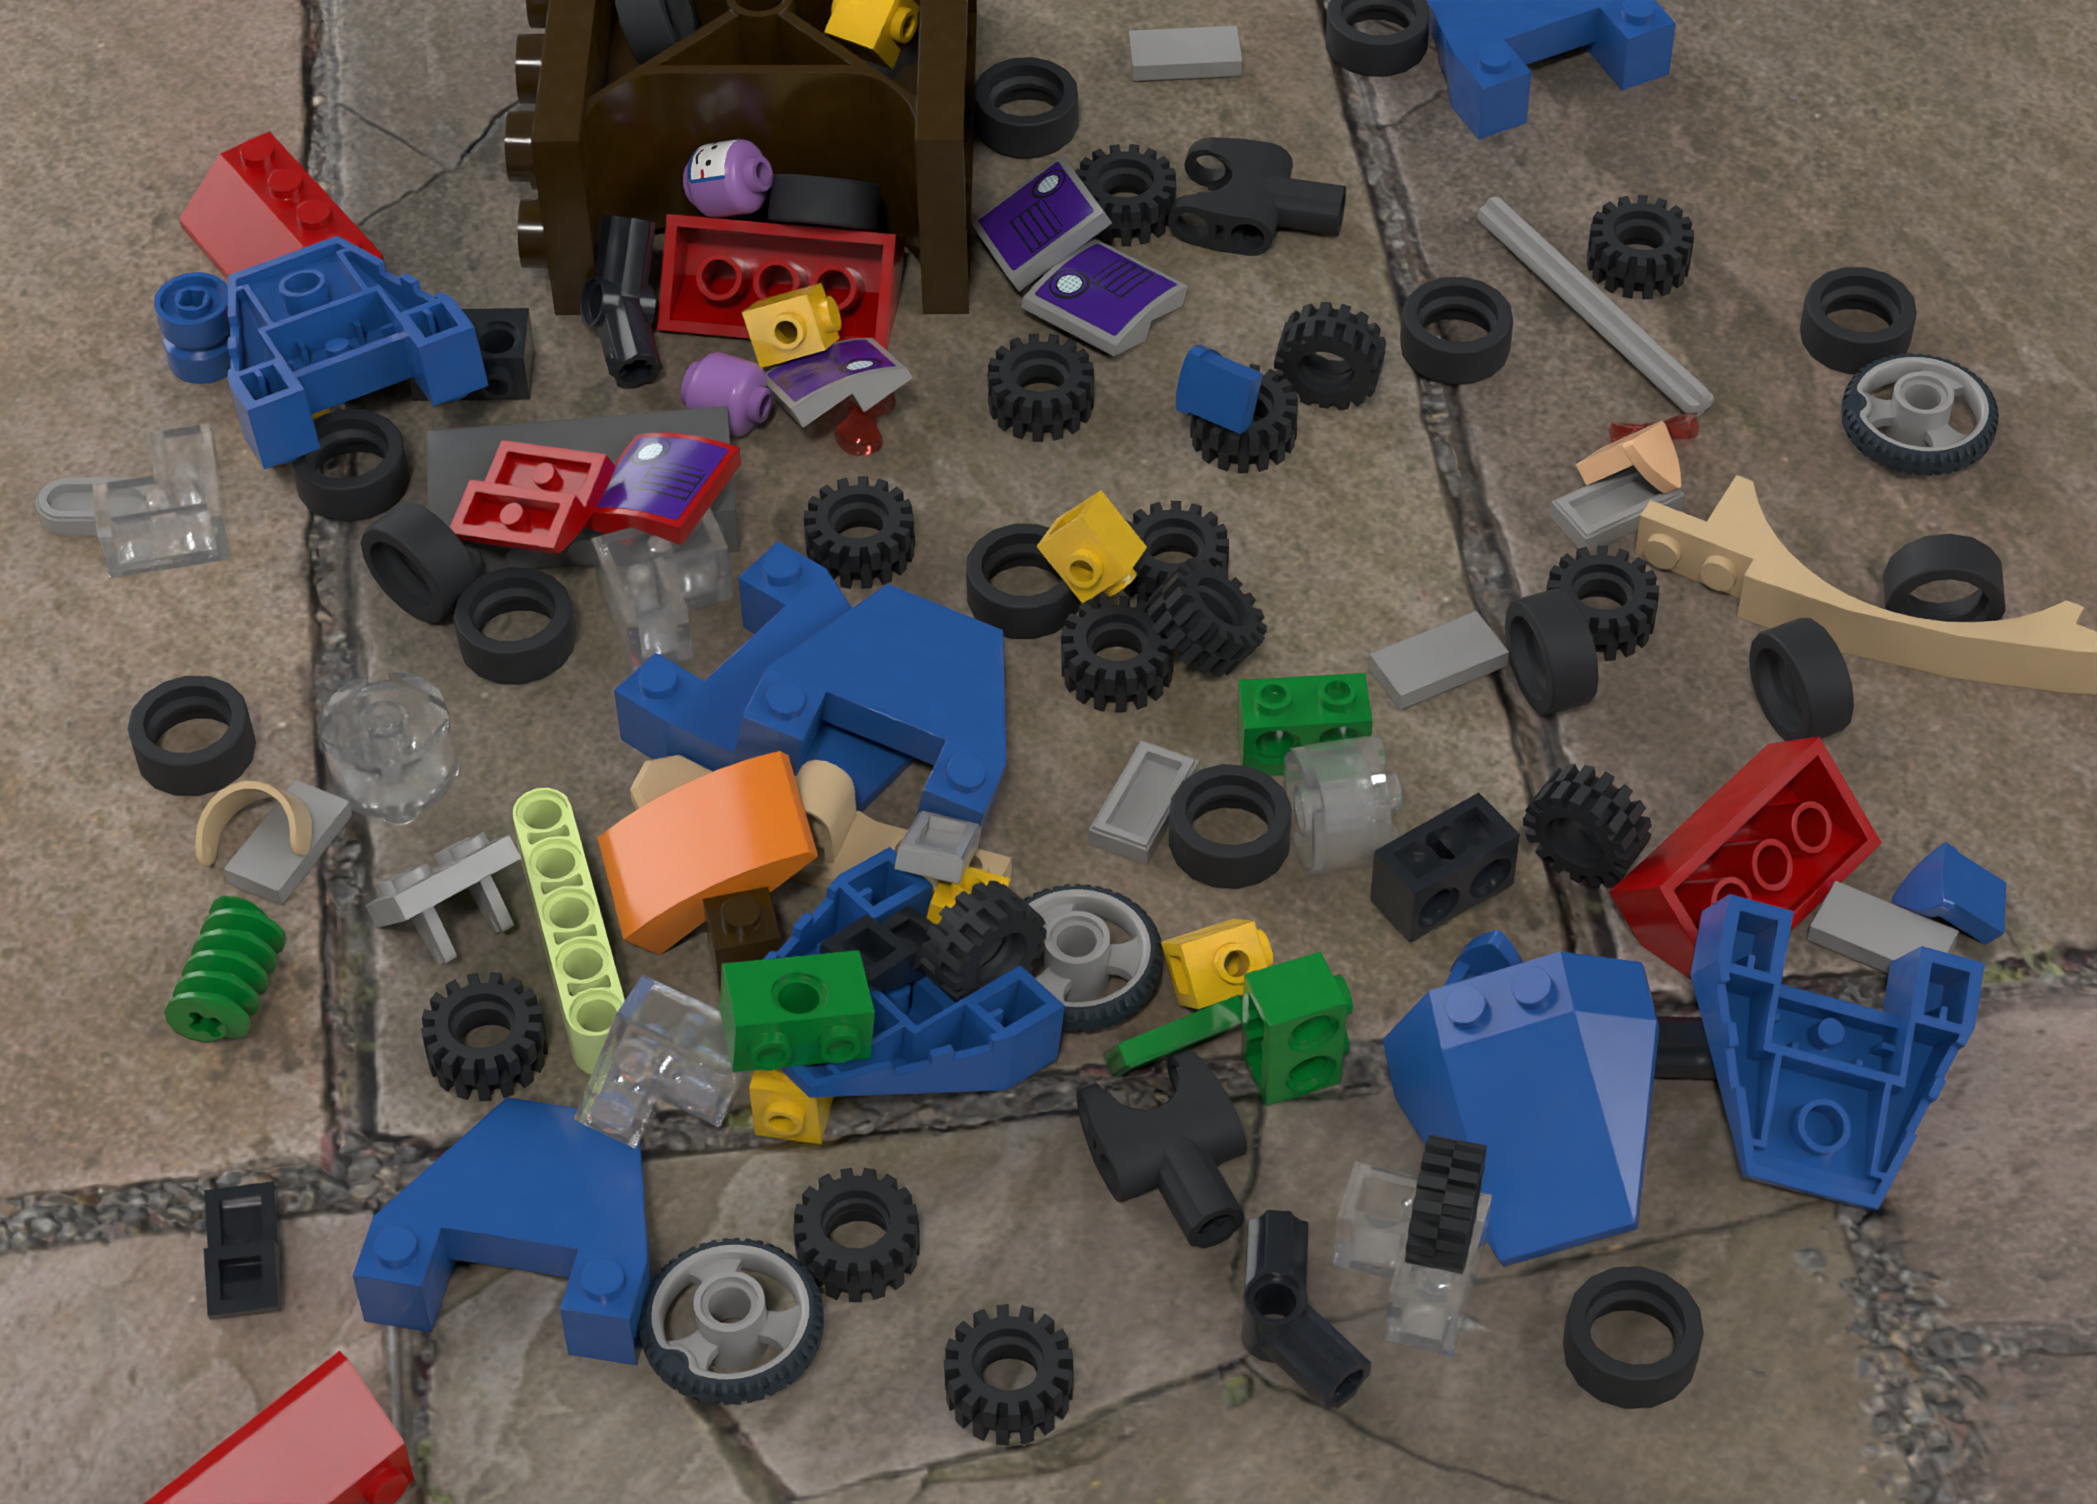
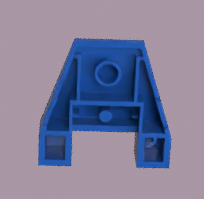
(1492, 41)
(332, 330)
(903, 679)
(676, 713)
(918, 1031)
(1816, 1084)
(528, 1197)

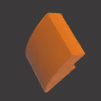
(705, 841)

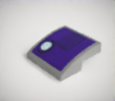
(1041, 223)
(1104, 297)
(823, 379)

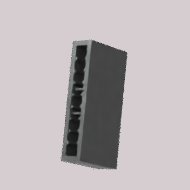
(467, 455)

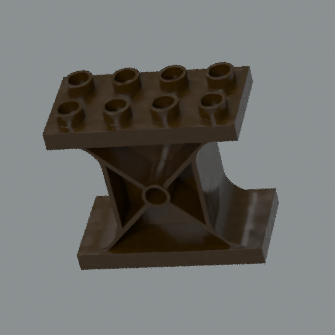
(756, 71)

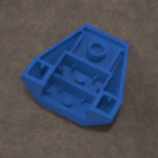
(1554, 1079)

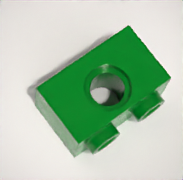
(796, 1011)

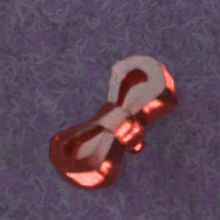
(1679, 427)
(859, 432)

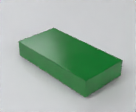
(1174, 1036)

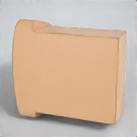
(1646, 449)

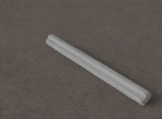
(1595, 307)

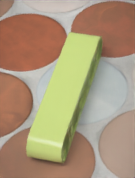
(568, 921)

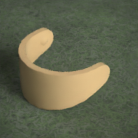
(233, 799)

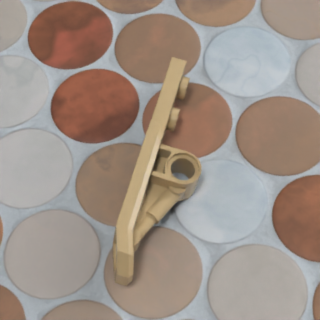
(828, 797)

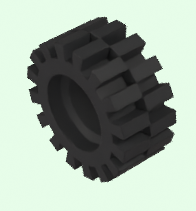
(1135, 174)
(1637, 268)
(1042, 410)
(1261, 441)
(860, 507)
(1175, 532)
(1616, 580)
(1207, 617)
(1109, 679)
(1587, 825)
(489, 1066)
(1445, 1204)
(1008, 1409)

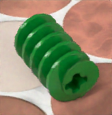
(225, 972)

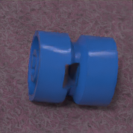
(195, 326)

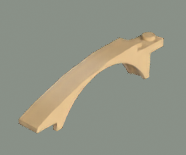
(1745, 559)

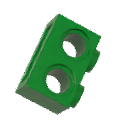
(1298, 712)
(1295, 1027)

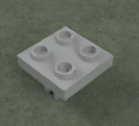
(461, 866)

